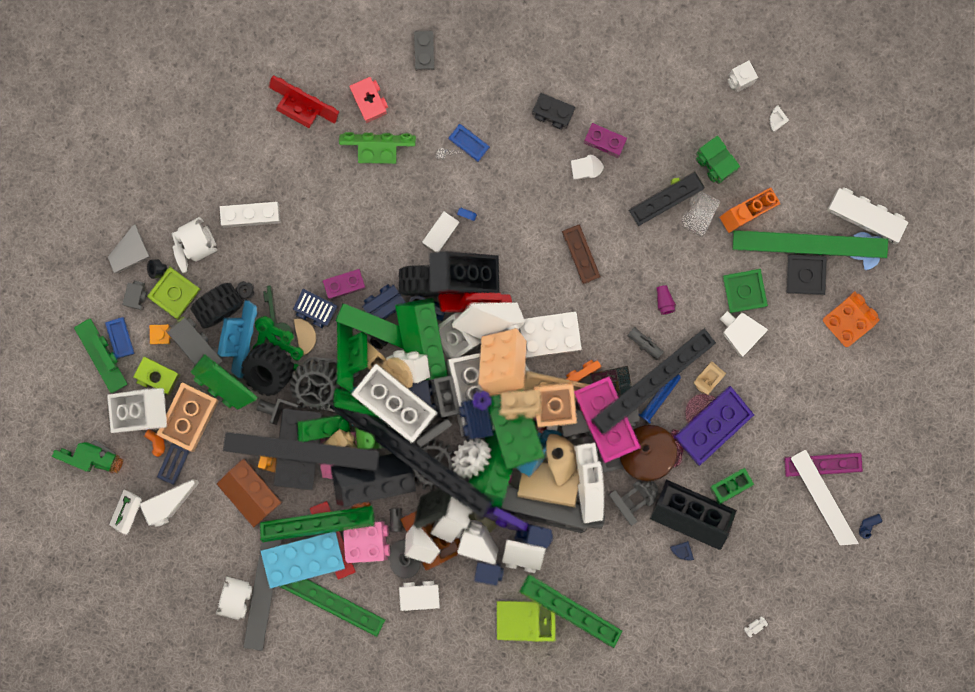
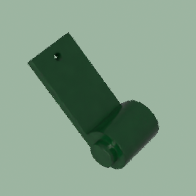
(268, 297)

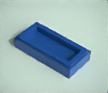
(469, 142)
(119, 337)

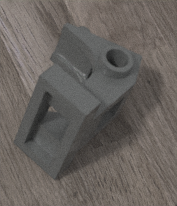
(647, 489)

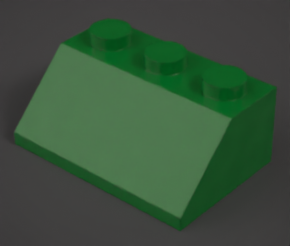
(222, 383)

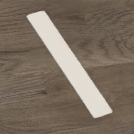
(823, 499)

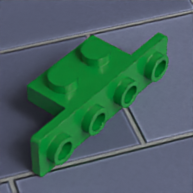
(99, 353)
(350, 355)

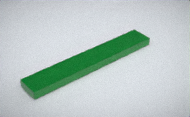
(317, 524)
(336, 605)
(570, 611)

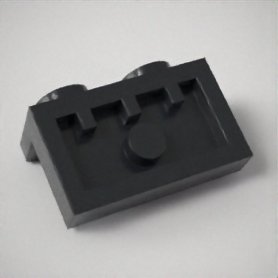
(553, 111)

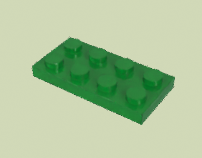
(516, 437)

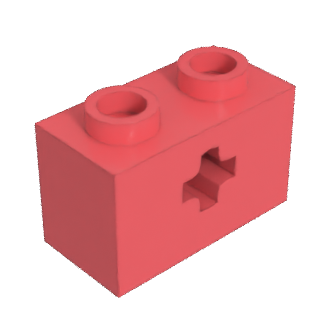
(360, 92)

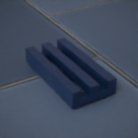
(180, 466)

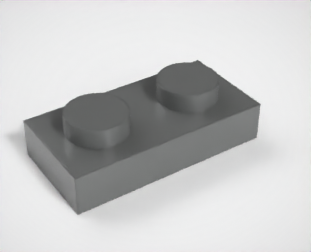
(424, 50)

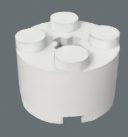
(196, 240)
(233, 598)

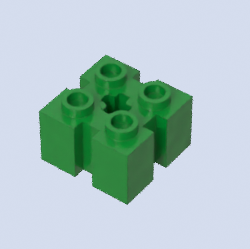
(717, 160)

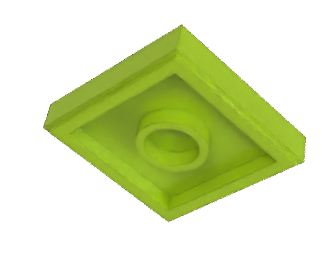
(173, 293)

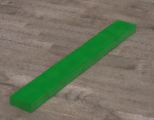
(810, 244)

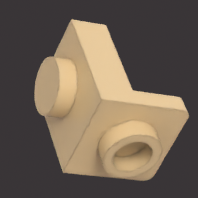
(709, 378)
(342, 438)

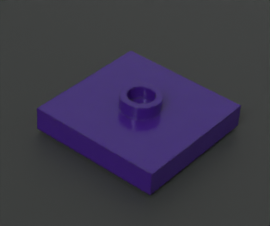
(505, 519)

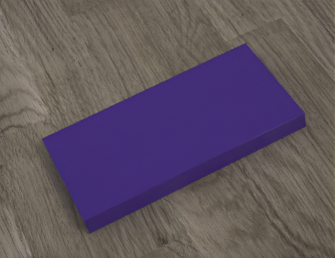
(714, 425)

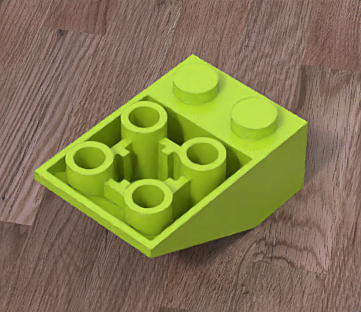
(524, 621)

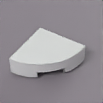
(777, 118)

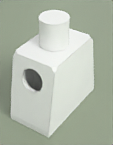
(742, 332)

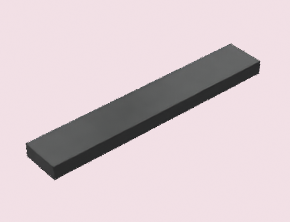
(260, 604)

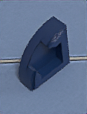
(682, 551)

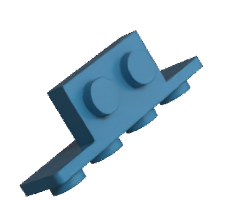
(236, 337)

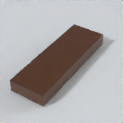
(581, 254)

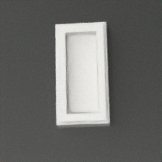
(440, 232)

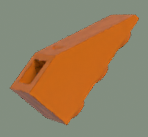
(749, 210)

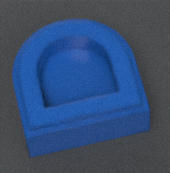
(467, 214)

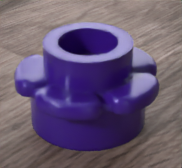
(481, 405)

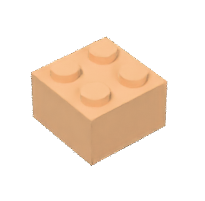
(557, 404)

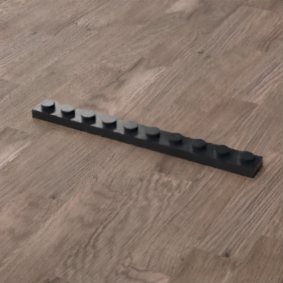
(419, 460)

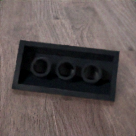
(362, 485)
(693, 515)

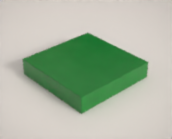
(745, 291)

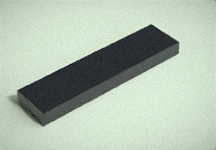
(666, 198)

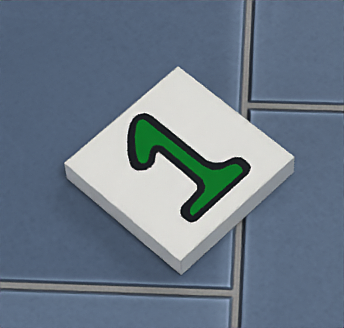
(125, 512)

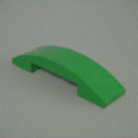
(370, 324)

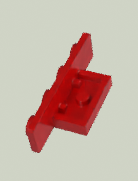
(300, 105)
(461, 302)

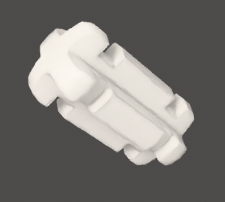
(755, 626)

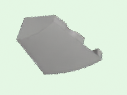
(128, 251)

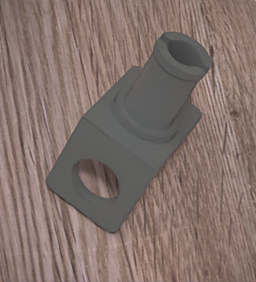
(274, 409)

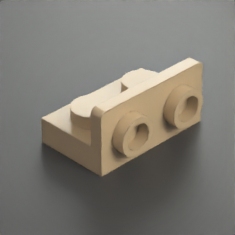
(521, 404)

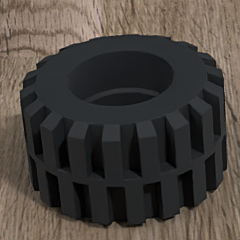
(415, 281)
(216, 305)
(267, 369)

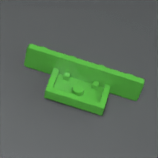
(377, 147)

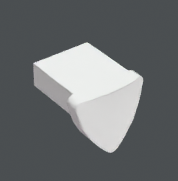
(586, 167)

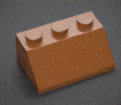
(249, 492)
(447, 549)

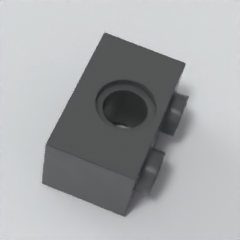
(445, 396)

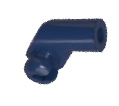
(867, 524)

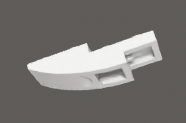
(591, 483)

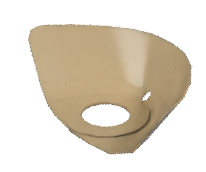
(566, 466)

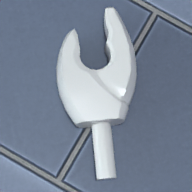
(179, 254)

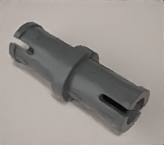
(645, 343)

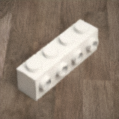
(867, 216)

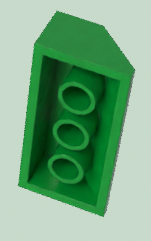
(421, 334)
(496, 476)

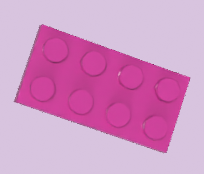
(621, 437)

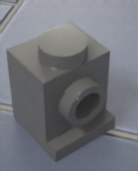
(135, 295)

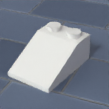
(489, 318)
(165, 505)

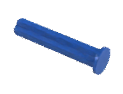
(658, 399)

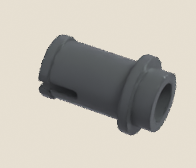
(395, 522)

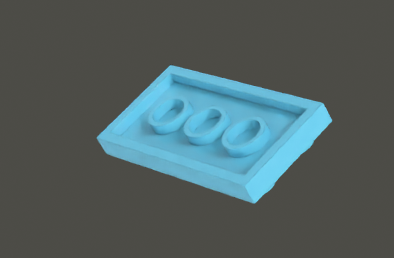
(302, 559)

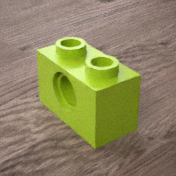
(148, 368)

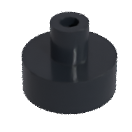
(156, 268)

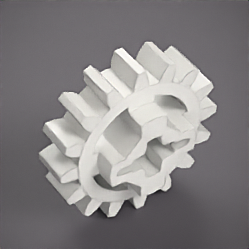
(471, 458)

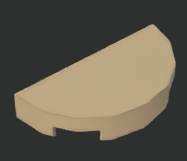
(305, 335)
(399, 370)

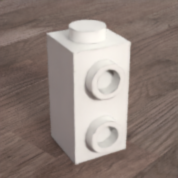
(742, 76)

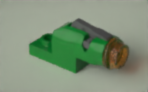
(91, 455)

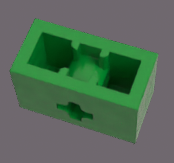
(731, 486)

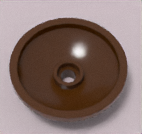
(657, 460)

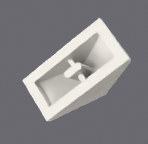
(420, 546)

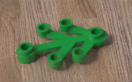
(267, 329)

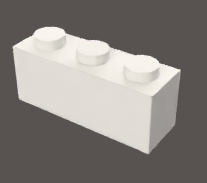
(250, 214)

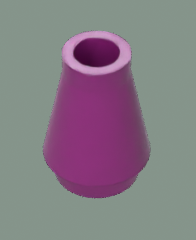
(665, 301)

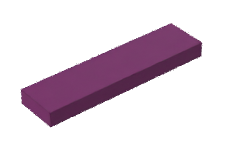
(829, 464)

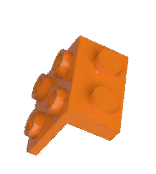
(851, 319)

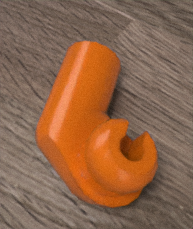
(158, 442)

